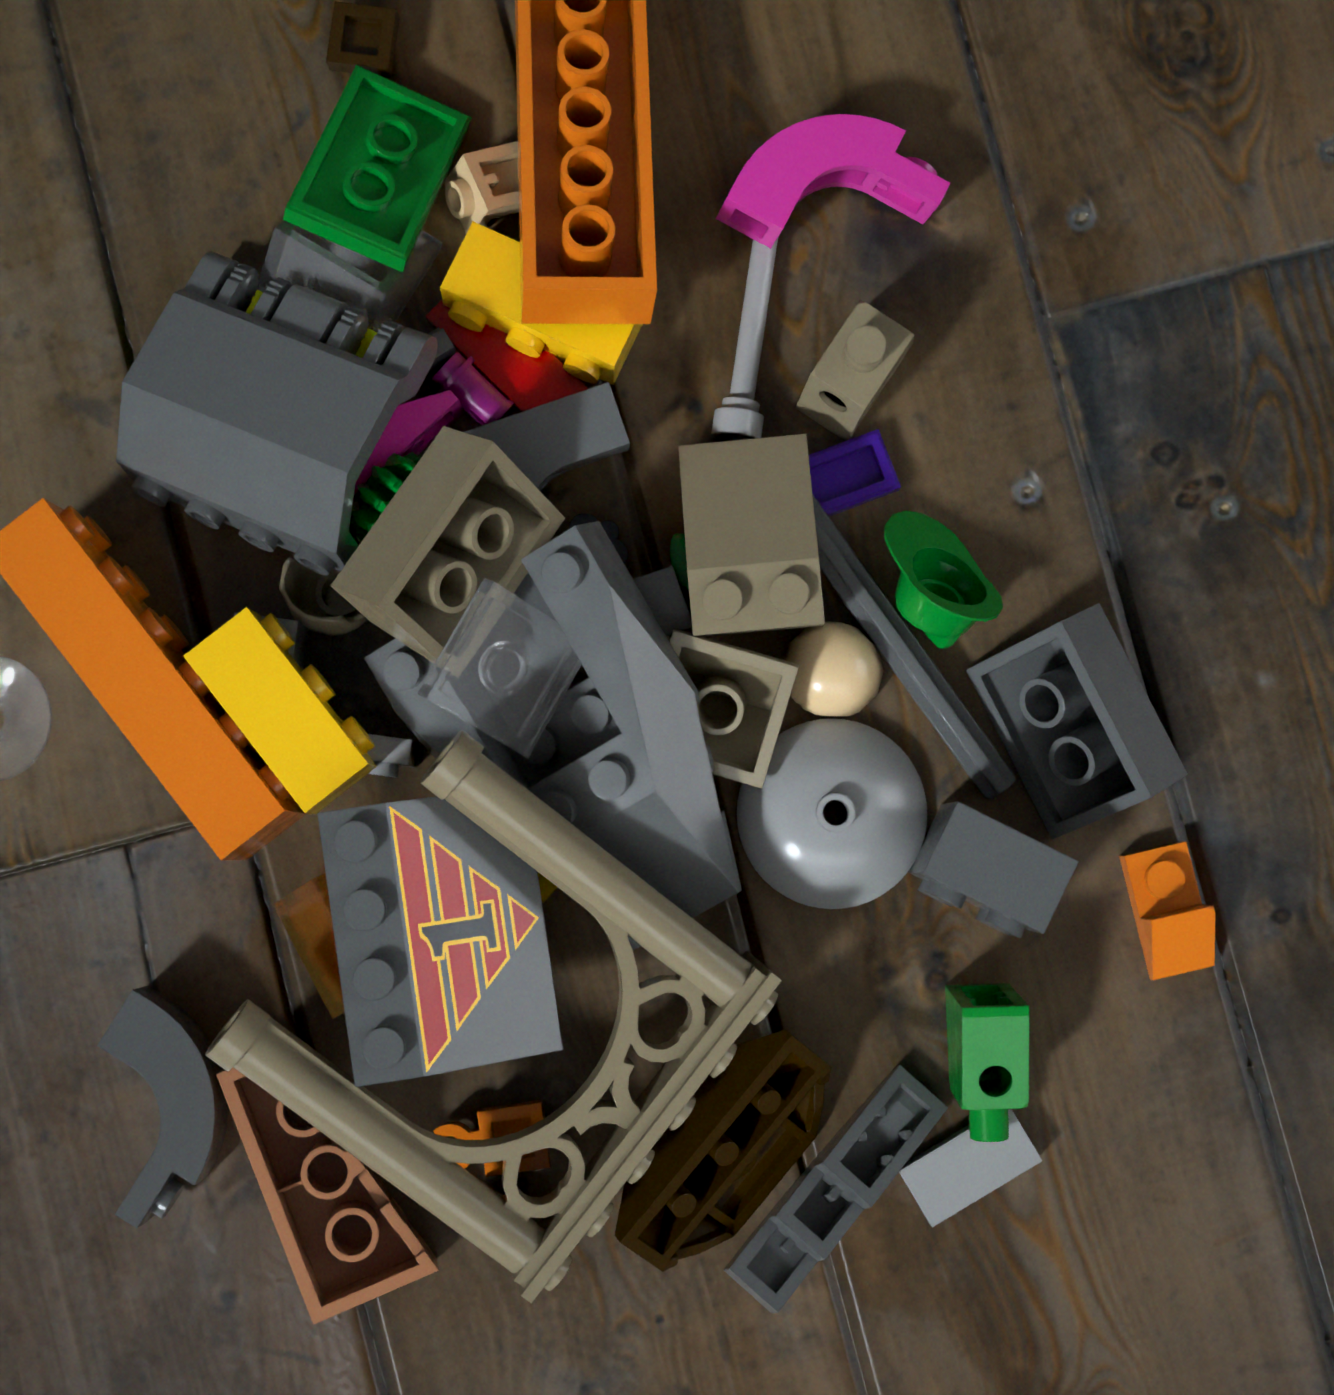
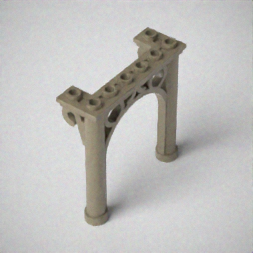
(518, 1230)

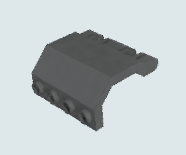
(264, 409)

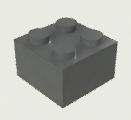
(993, 868)

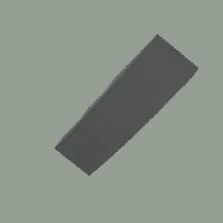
(836, 1189)

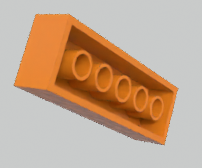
(585, 162)
(142, 679)

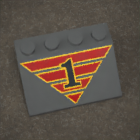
(435, 942)

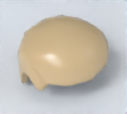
(836, 669)

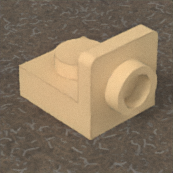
(484, 185)

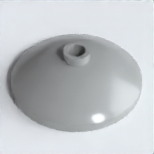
(823, 862)

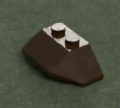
(727, 1152)

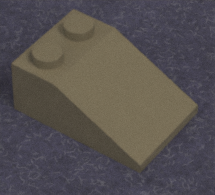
(750, 536)

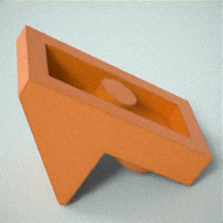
(1168, 910)

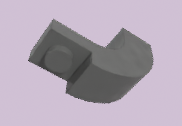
(169, 1053)

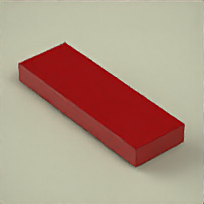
(517, 376)

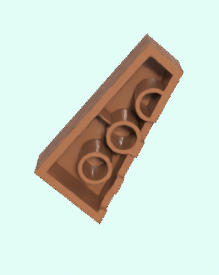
(328, 1207)

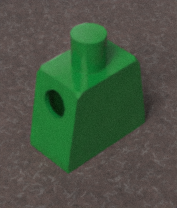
(986, 1030)

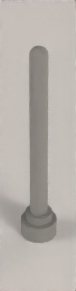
(739, 412)

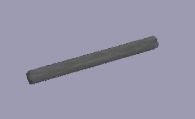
(909, 660)

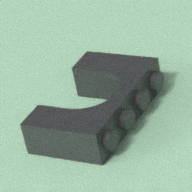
(566, 437)

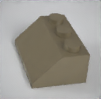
(445, 530)

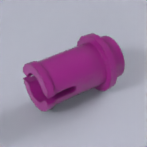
(472, 389)

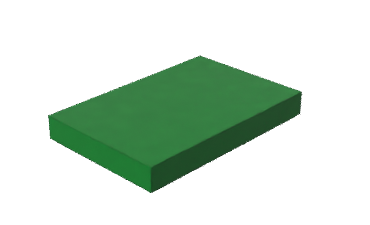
(377, 168)

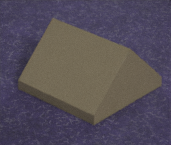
(739, 704)

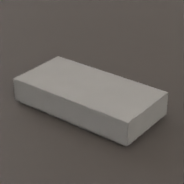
(966, 1170)

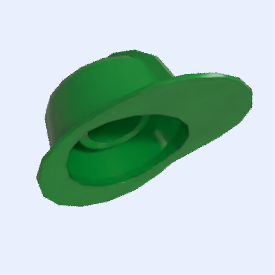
(938, 579)

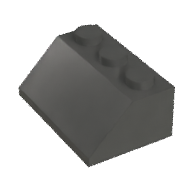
(1077, 722)

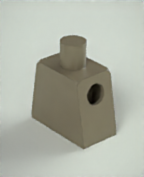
(854, 369)

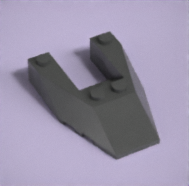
(622, 746)

